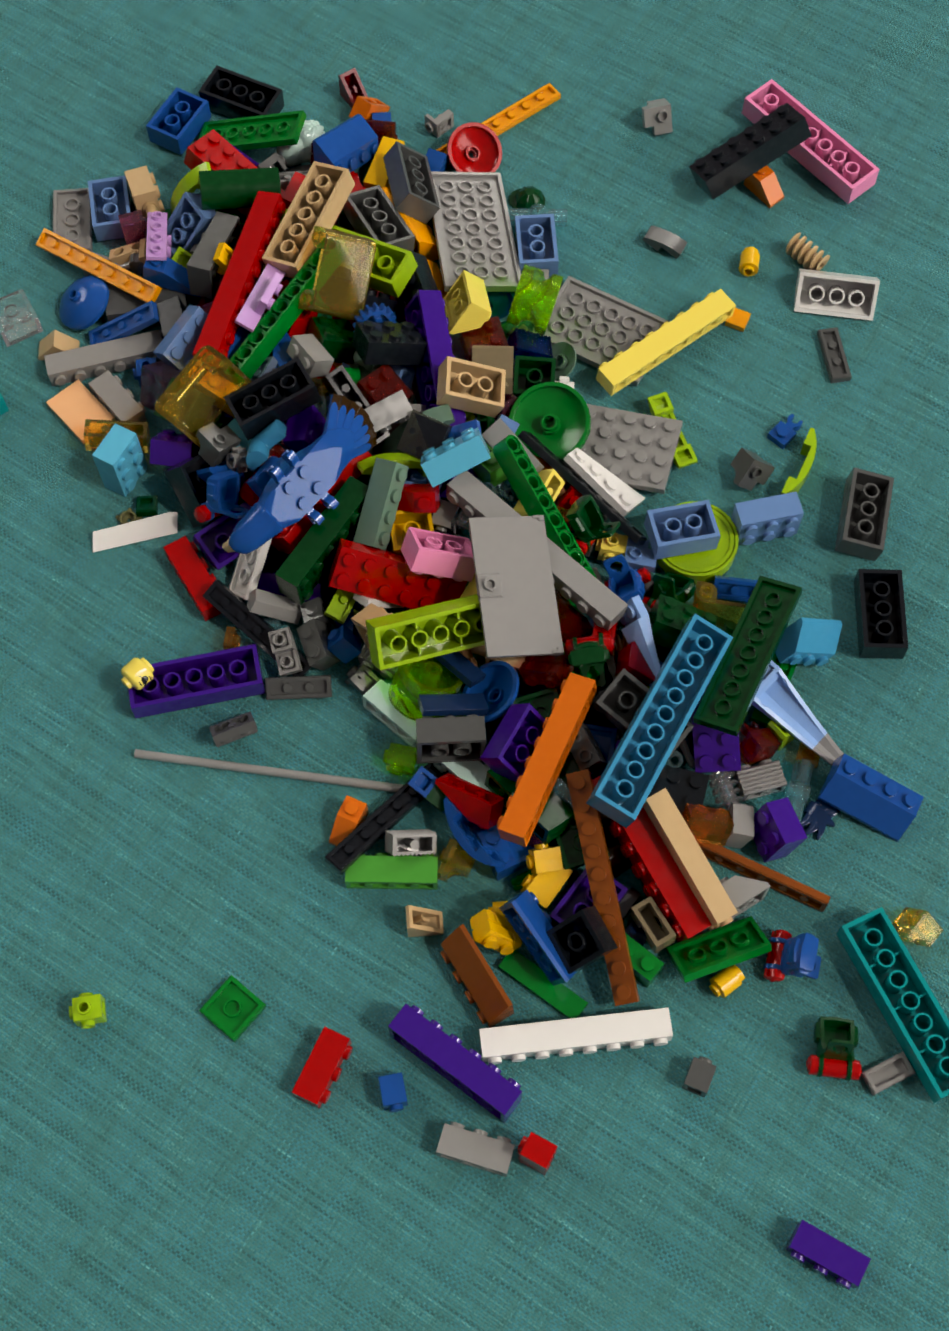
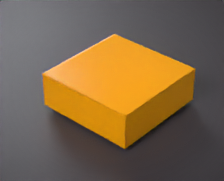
(738, 320)

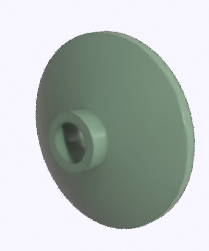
(565, 359)

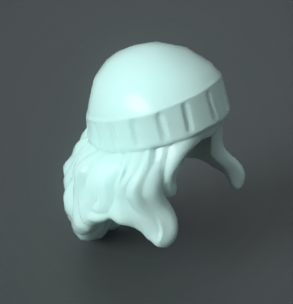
(301, 152)

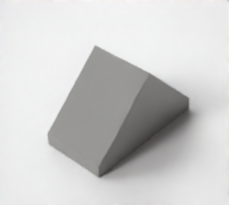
(743, 825)

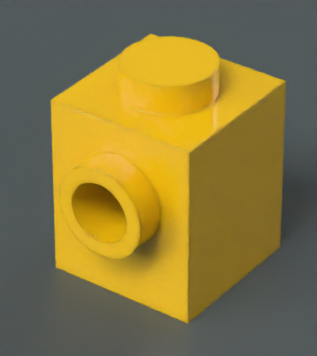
(544, 858)

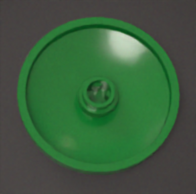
(554, 416)

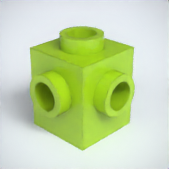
(88, 1010)

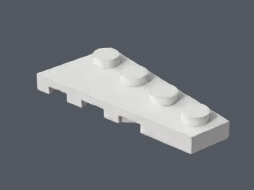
(605, 483)

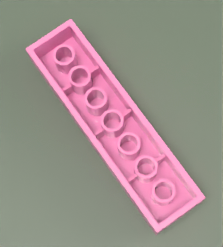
(823, 153)

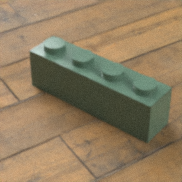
(381, 503)

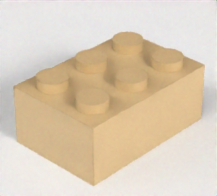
(471, 386)

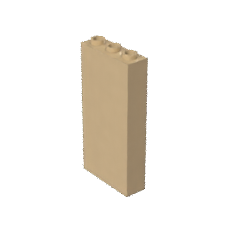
(690, 858)

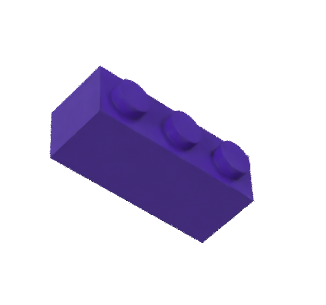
(827, 1255)

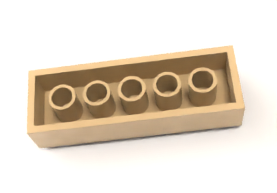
(315, 204)

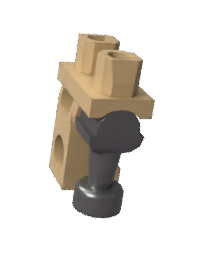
(130, 256)

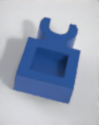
(784, 433)

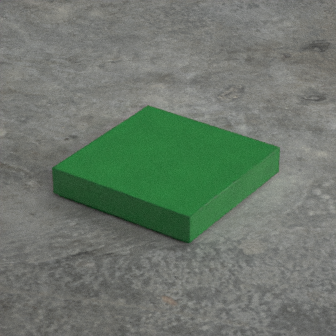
(232, 1008)

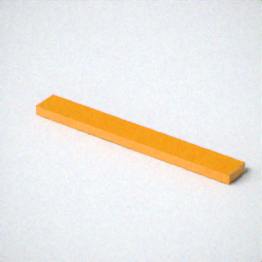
(519, 111)
(98, 266)

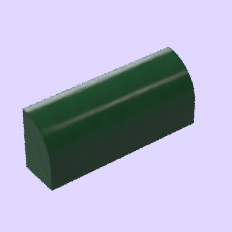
(236, 187)
(554, 818)

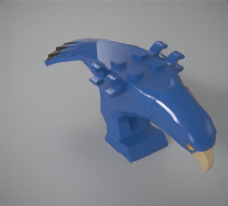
(298, 480)

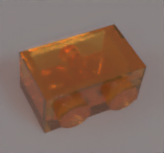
(708, 823)

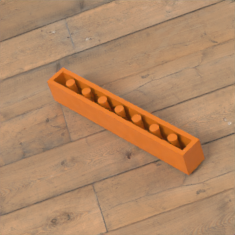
(547, 759)

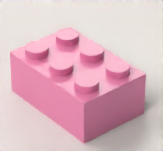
(438, 554)

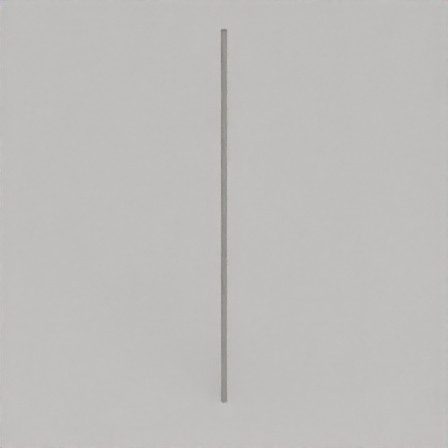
(277, 772)

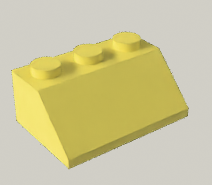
(467, 304)

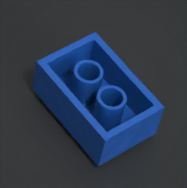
(178, 121)

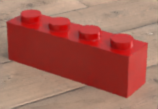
(192, 573)

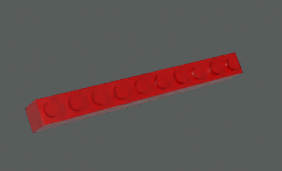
(241, 272)

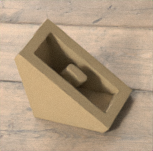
(55, 343)
(423, 921)

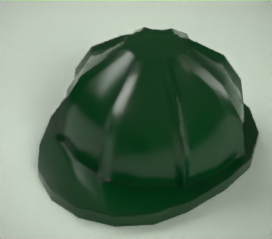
(526, 197)

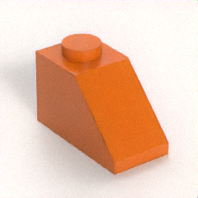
(367, 106)
(765, 186)
(348, 818)

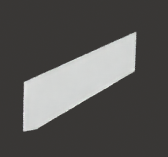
(135, 531)

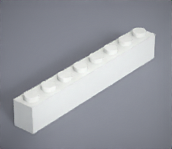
(575, 1035)

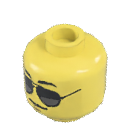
(137, 673)

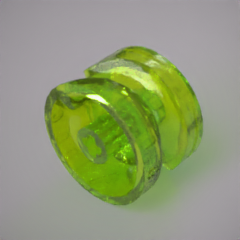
(534, 298)
(420, 678)

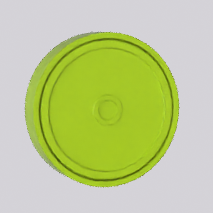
(707, 564)

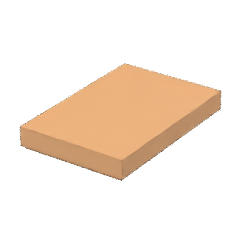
(75, 405)

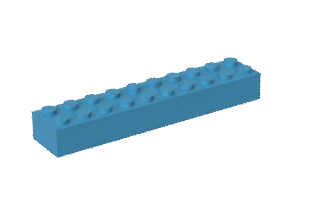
(659, 721)

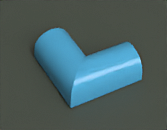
(261, 444)

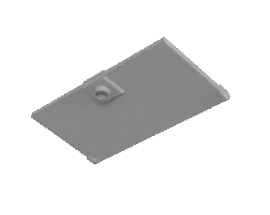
(515, 586)

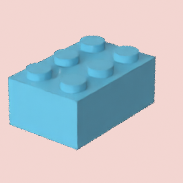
(454, 456)
(120, 460)

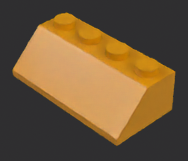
(424, 240)

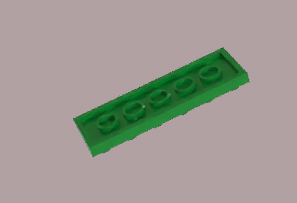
(260, 130)

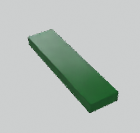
(535, 981)

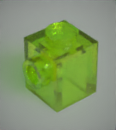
(400, 759)

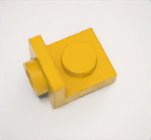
(222, 257)

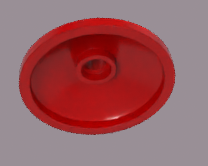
(479, 141)

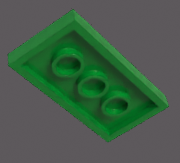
(718, 949)

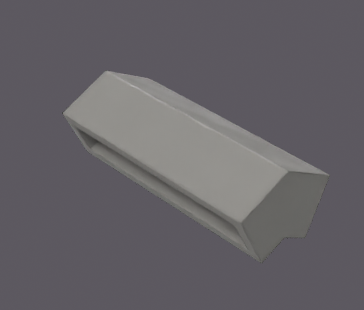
(274, 606)

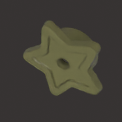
(128, 514)

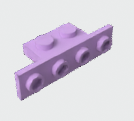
(158, 241)
(260, 297)

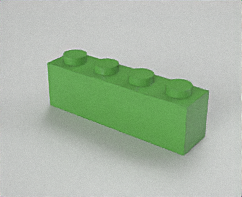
(393, 872)

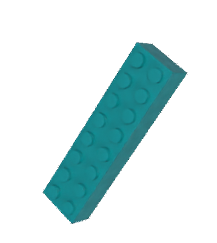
(901, 997)

